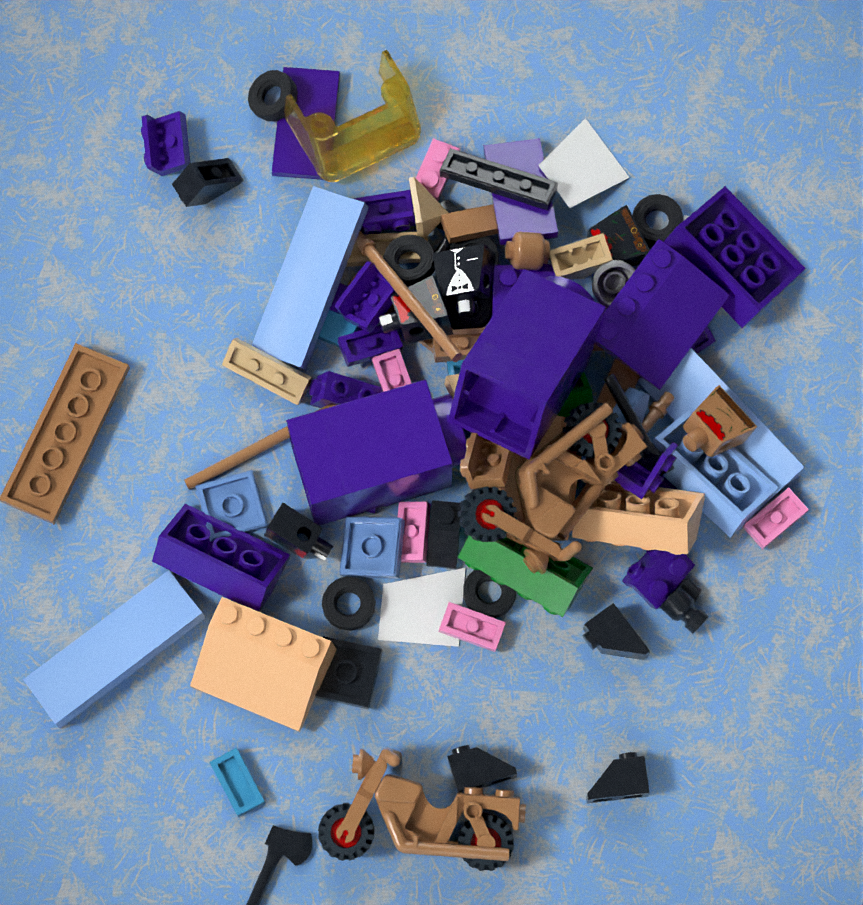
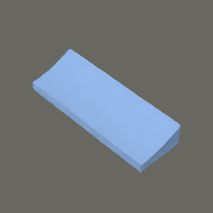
(310, 277)
(692, 385)
(114, 649)

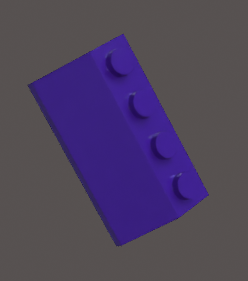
(230, 566)

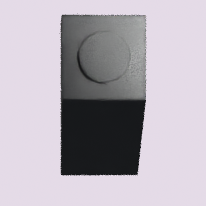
(206, 181)
(443, 535)
(614, 635)
(478, 768)
(621, 780)

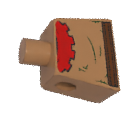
(717, 425)

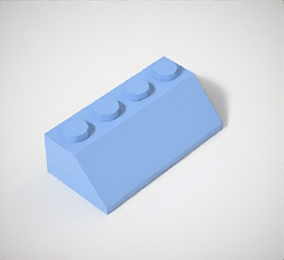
(729, 480)

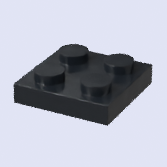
(351, 674)

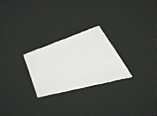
(582, 166)
(416, 608)

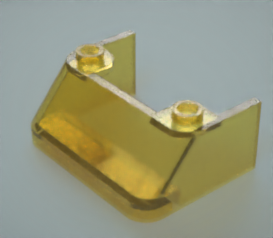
(363, 140)

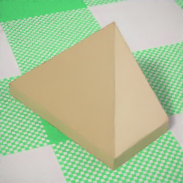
(425, 207)
(580, 258)

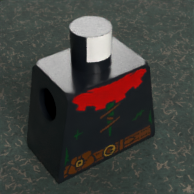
(622, 236)
(404, 319)
(289, 523)

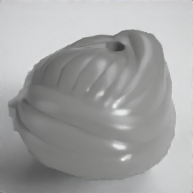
(610, 280)

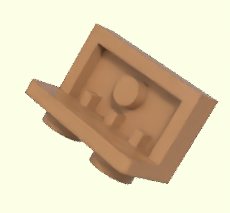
(485, 463)

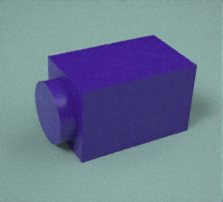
(526, 362)
(376, 451)

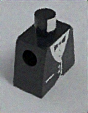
(465, 276)

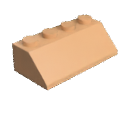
(657, 522)

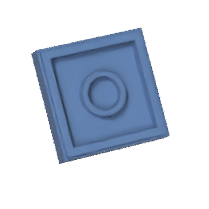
(234, 502)
(372, 547)

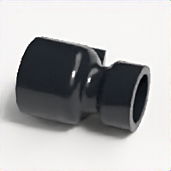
(681, 606)

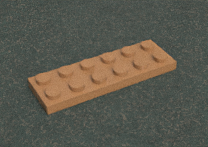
(64, 433)

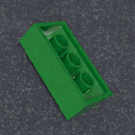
(505, 565)

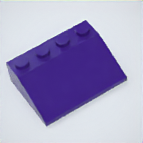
(736, 254)
(659, 314)

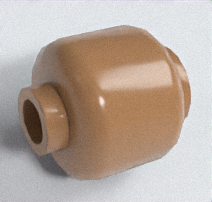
(527, 251)

